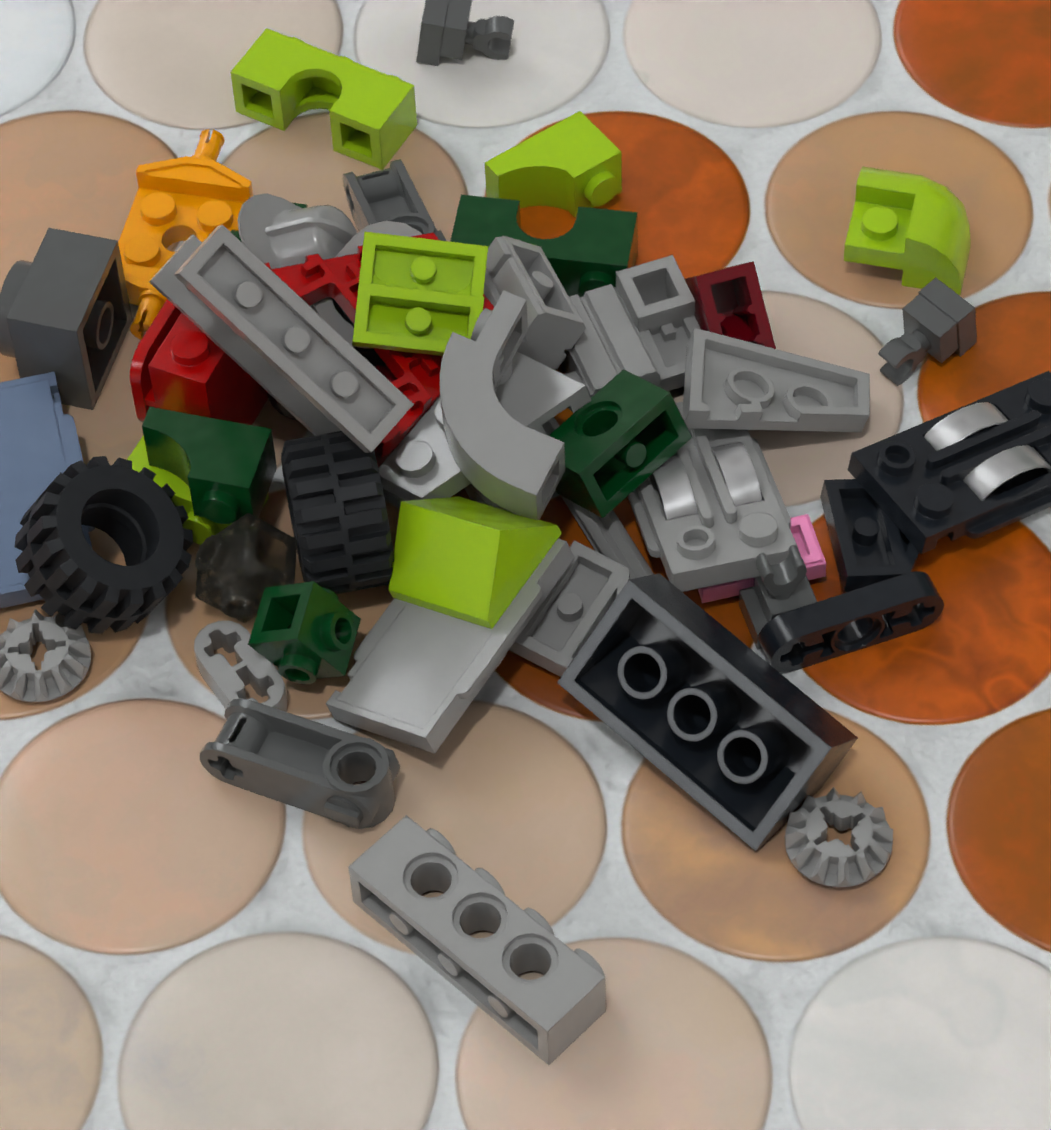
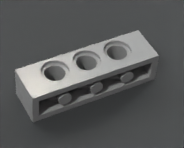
(539, 1012)

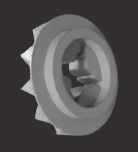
(63, 664)
(833, 861)

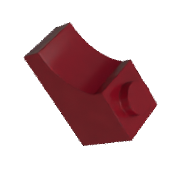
(732, 304)

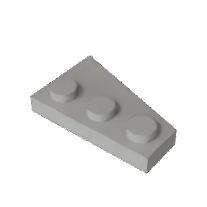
(768, 389)
(423, 462)

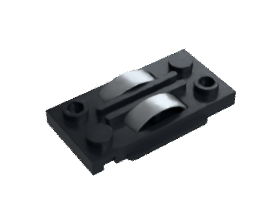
(965, 467)

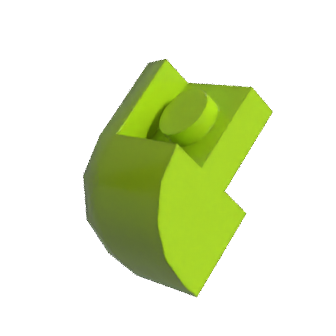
(909, 227)

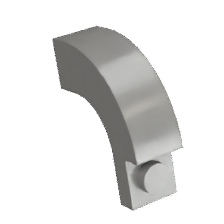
(492, 449)

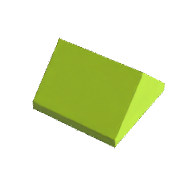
(465, 557)

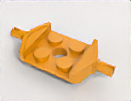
(171, 204)

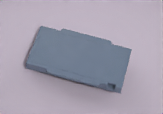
(34, 449)

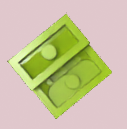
(417, 292)

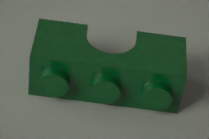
(581, 258)

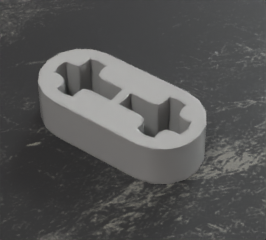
(251, 667)

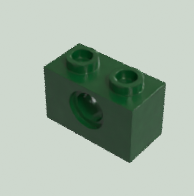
(618, 442)

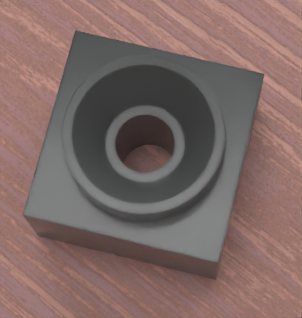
(67, 313)

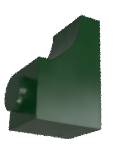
(219, 460)

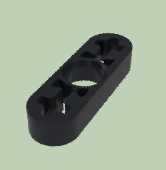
(851, 621)

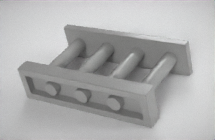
(280, 339)

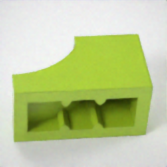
(558, 168)

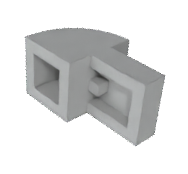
(662, 313)

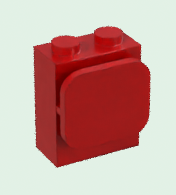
(189, 374)

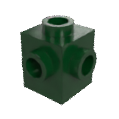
(304, 632)

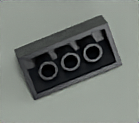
(705, 709)

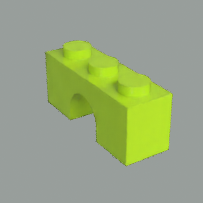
(366, 108)

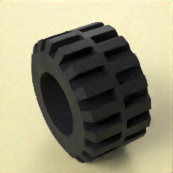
(337, 512)
(133, 514)

